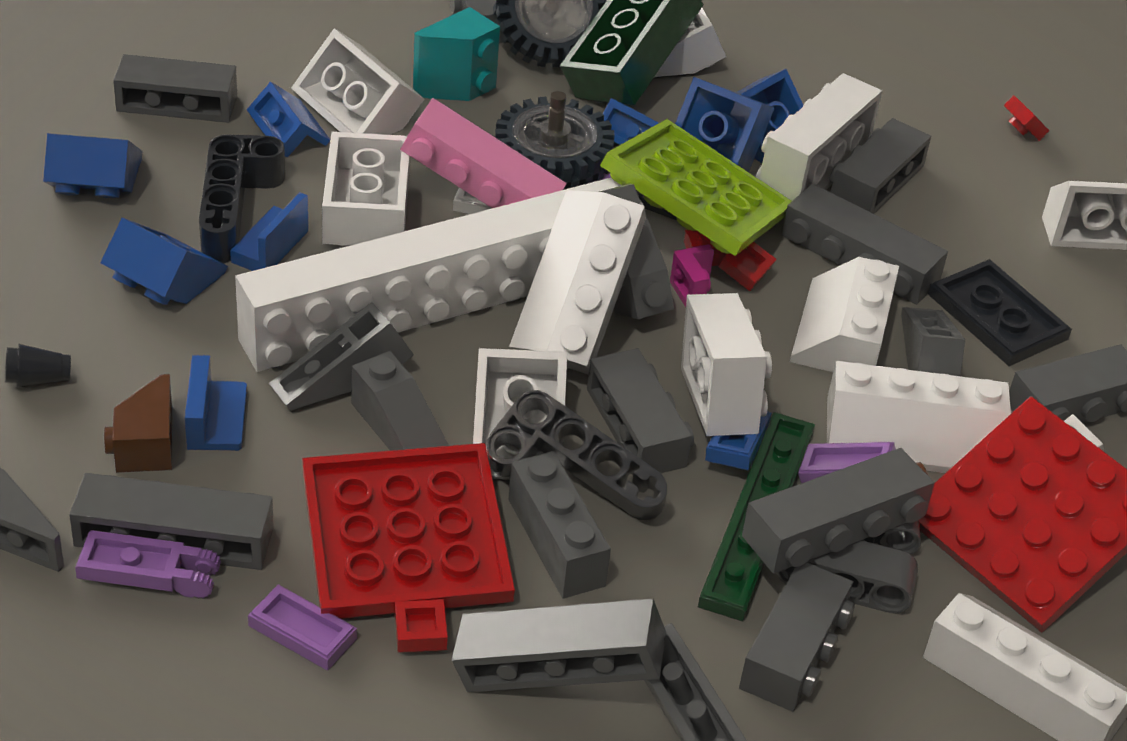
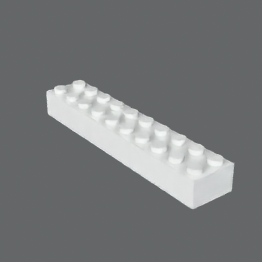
(406, 275)

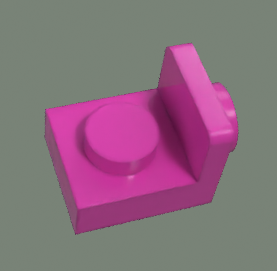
(692, 271)

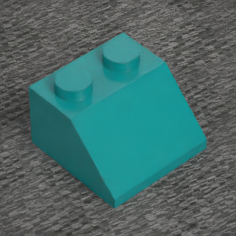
(456, 57)

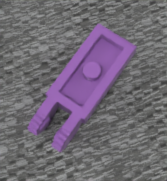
(147, 563)

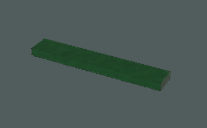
(736, 564)

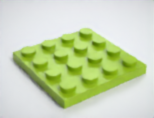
(697, 186)

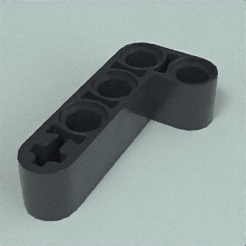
(232, 166)
(582, 461)

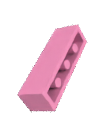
(475, 159)

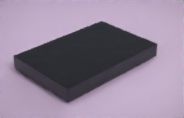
(999, 312)

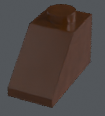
(143, 429)

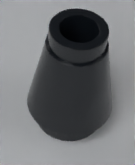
(35, 366)

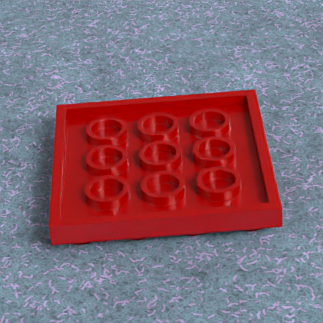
(1032, 513)
(405, 529)

